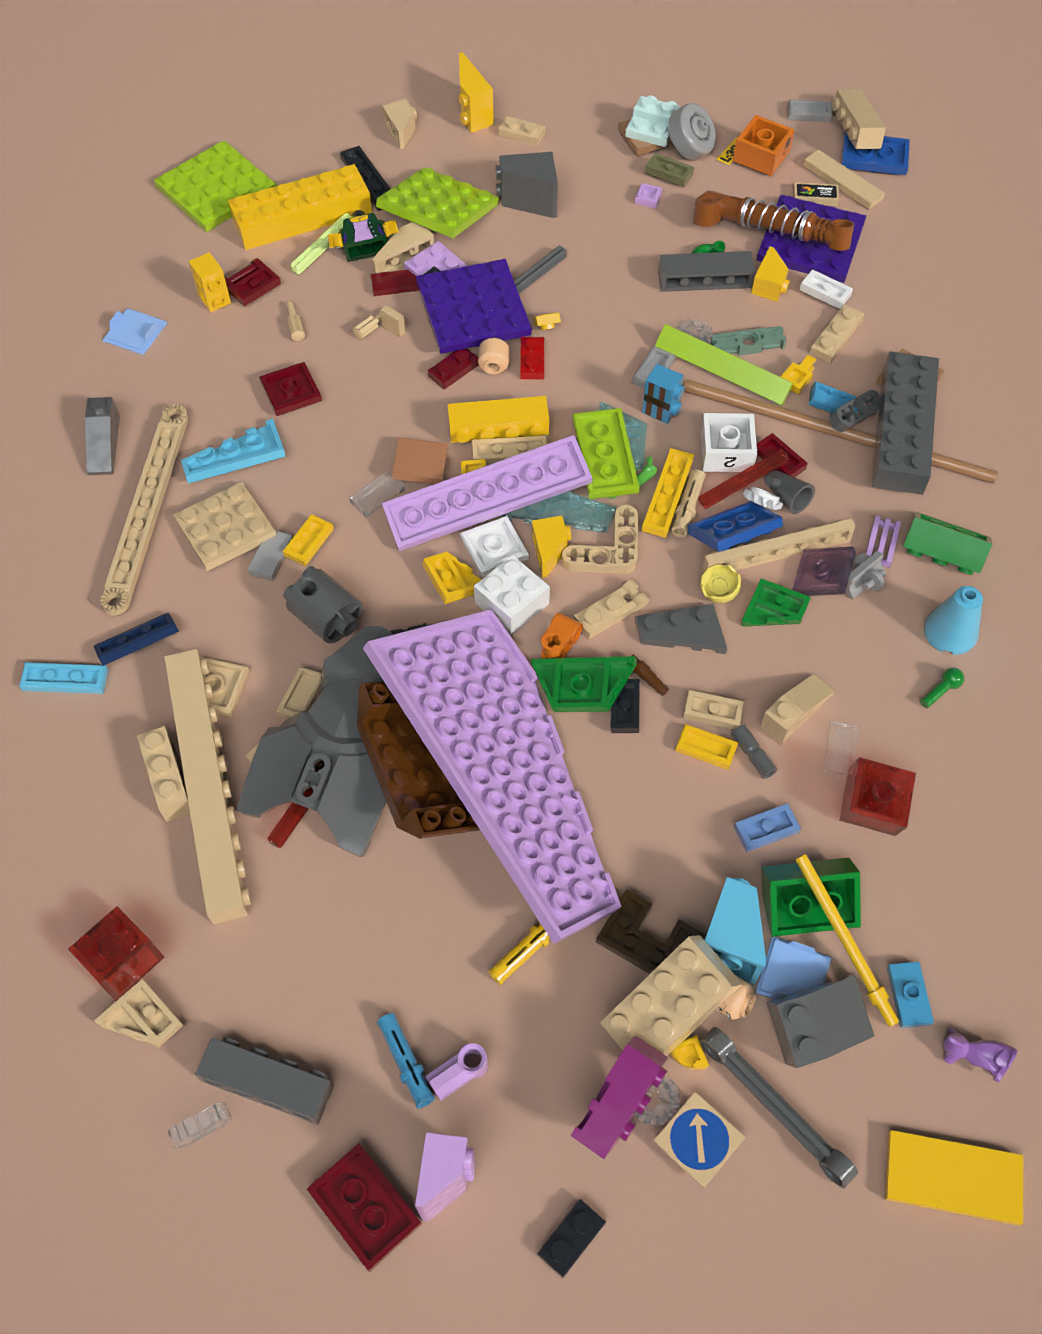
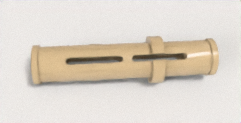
(686, 510)

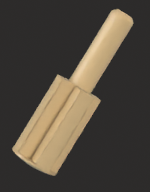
(295, 324)
(366, 326)

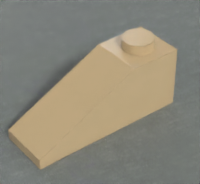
(401, 247)
(795, 708)

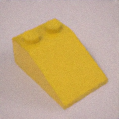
(474, 97)

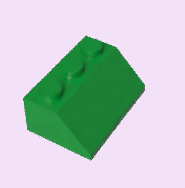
(947, 543)
(794, 907)

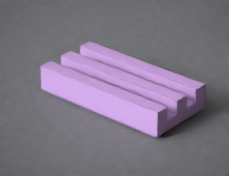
(886, 525)

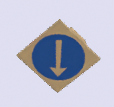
(699, 1139)

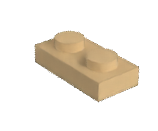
(521, 131)
(713, 710)

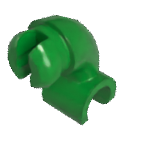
(717, 246)

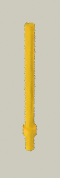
(876, 993)

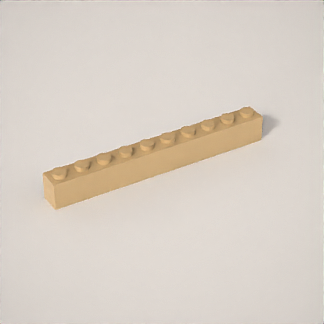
(206, 789)

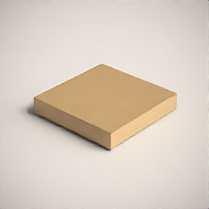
(227, 684)

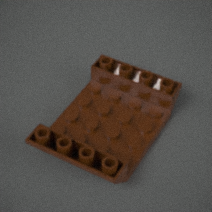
(409, 776)

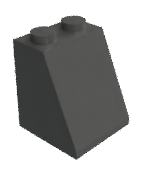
(528, 183)

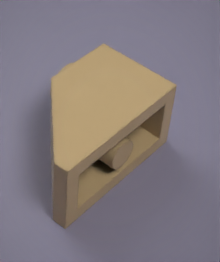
(400, 121)

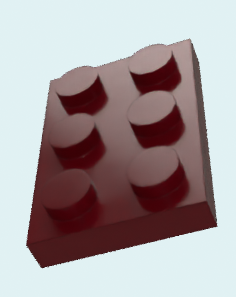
(364, 1207)

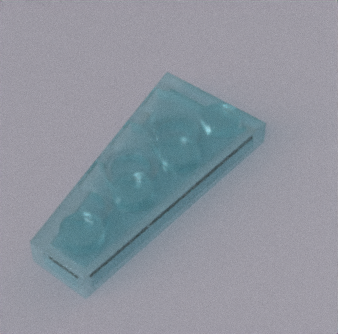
(576, 511)

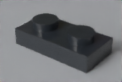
(626, 709)
(571, 1238)

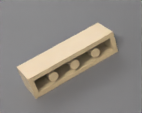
(858, 118)

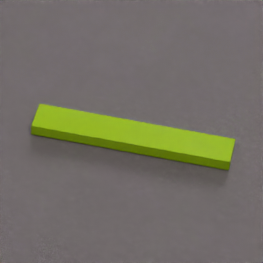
(724, 364)

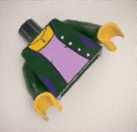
(362, 235)

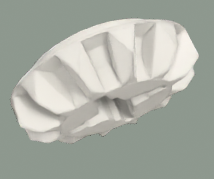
(763, 498)

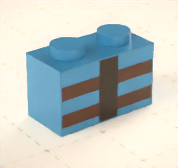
(663, 394)

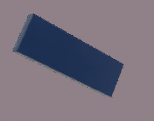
(135, 638)

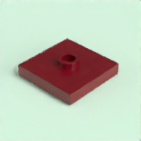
(290, 388)

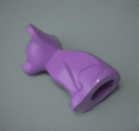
(983, 1053)

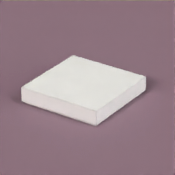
(493, 544)

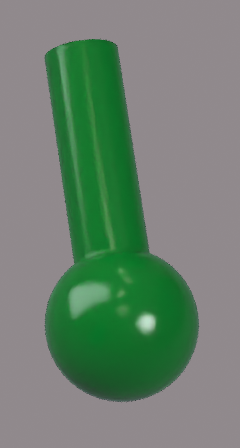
(951, 679)

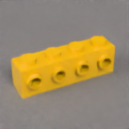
(498, 419)

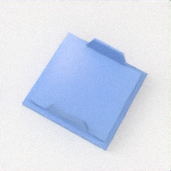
(134, 330)
(791, 969)

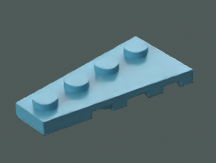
(249, 450)

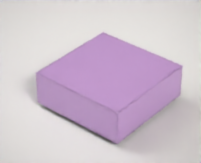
(648, 195)

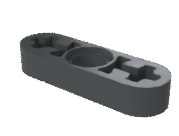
(852, 417)

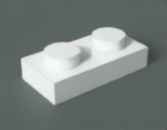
(826, 289)

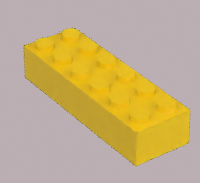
(298, 206)

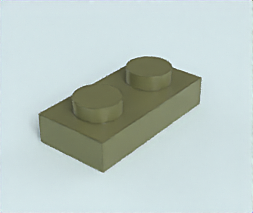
(669, 169)

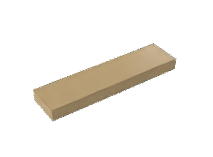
(848, 181)

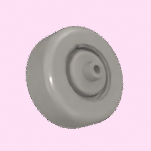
(692, 131)

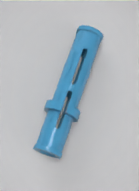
(421, 1093)

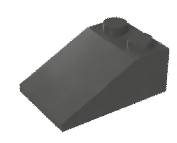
(820, 1021)

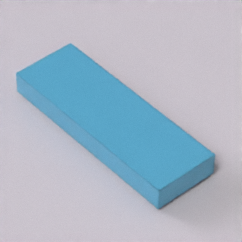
(64, 678)

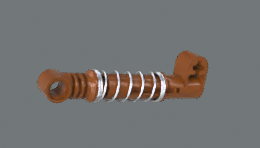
(715, 206)

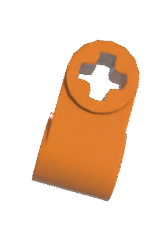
(560, 636)

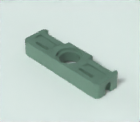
(763, 339)

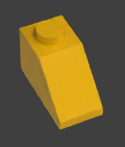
(771, 277)
(549, 539)

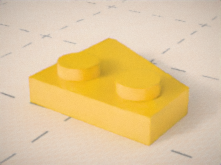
(450, 577)

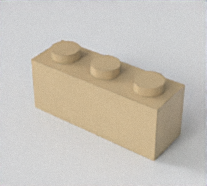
(164, 773)

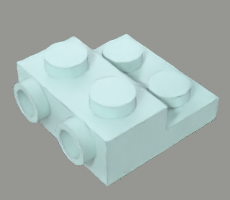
(651, 121)

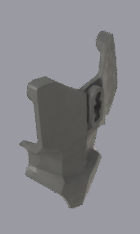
(286, 756)

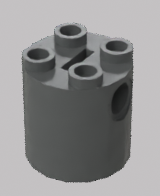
(323, 605)

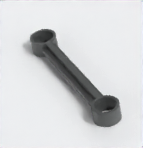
(831, 1160)

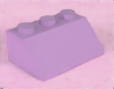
(443, 1173)

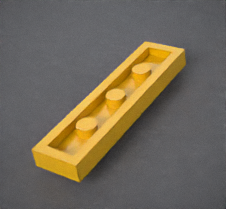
(668, 493)

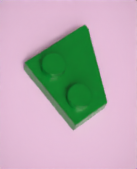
(775, 606)

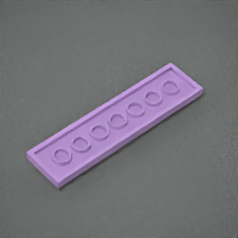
(487, 493)

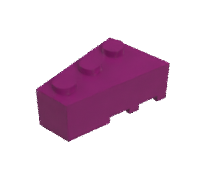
(621, 1097)

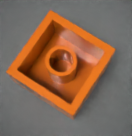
(763, 145)

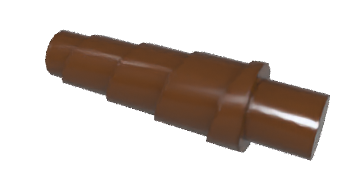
(649, 677)

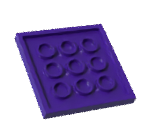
(813, 255)
(473, 305)

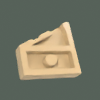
(140, 1017)

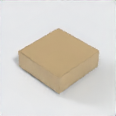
(392, 321)

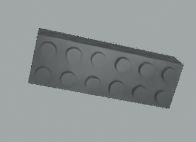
(906, 423)

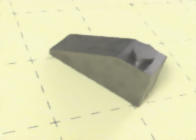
(101, 435)

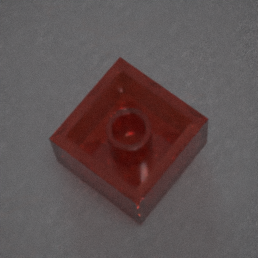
(877, 796)
(116, 953)

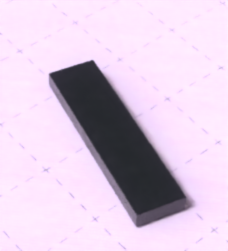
(373, 180)

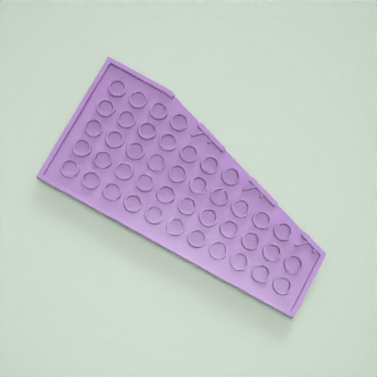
(503, 756)

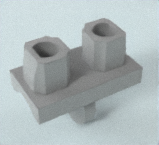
(866, 575)

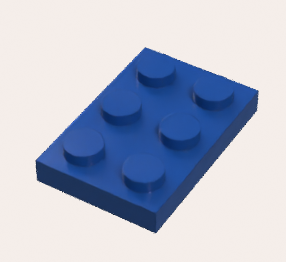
(891, 158)
(735, 526)

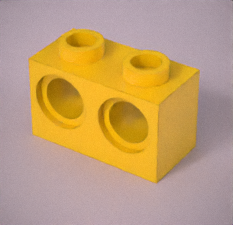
(209, 282)

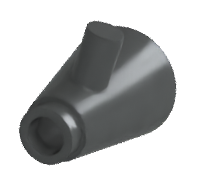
(792, 491)

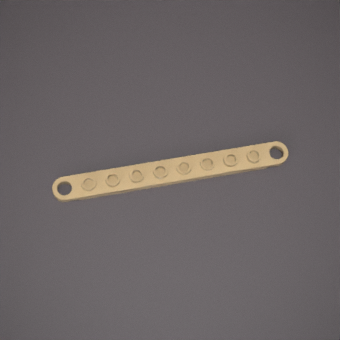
(144, 510)

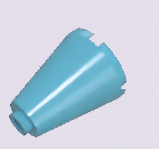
(956, 621)

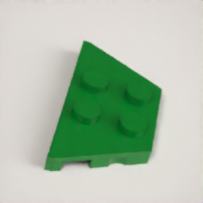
(583, 683)

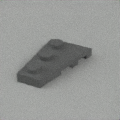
(686, 627)

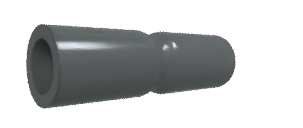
(752, 749)

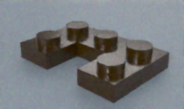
(625, 939)

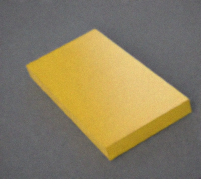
(954, 1178)

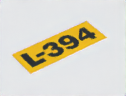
(727, 155)

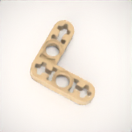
(614, 554)

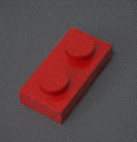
(532, 358)

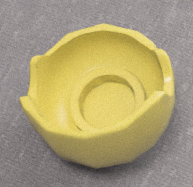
(720, 583)

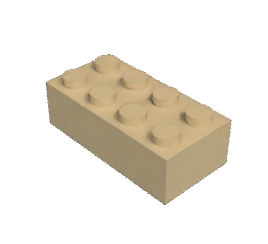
(673, 998)

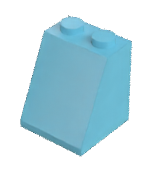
(737, 930)

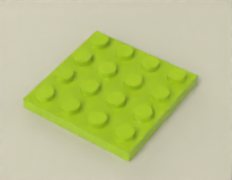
(208, 182)
(437, 202)

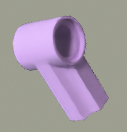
(454, 1072)

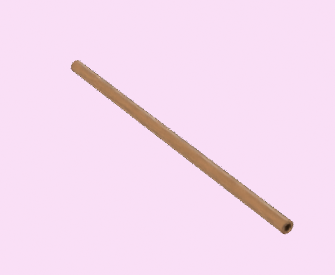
(825, 427)

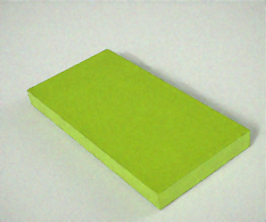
(606, 452)

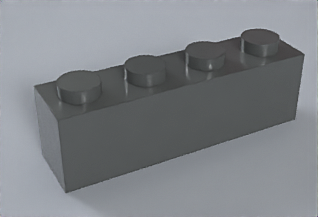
(706, 271)
(264, 1079)

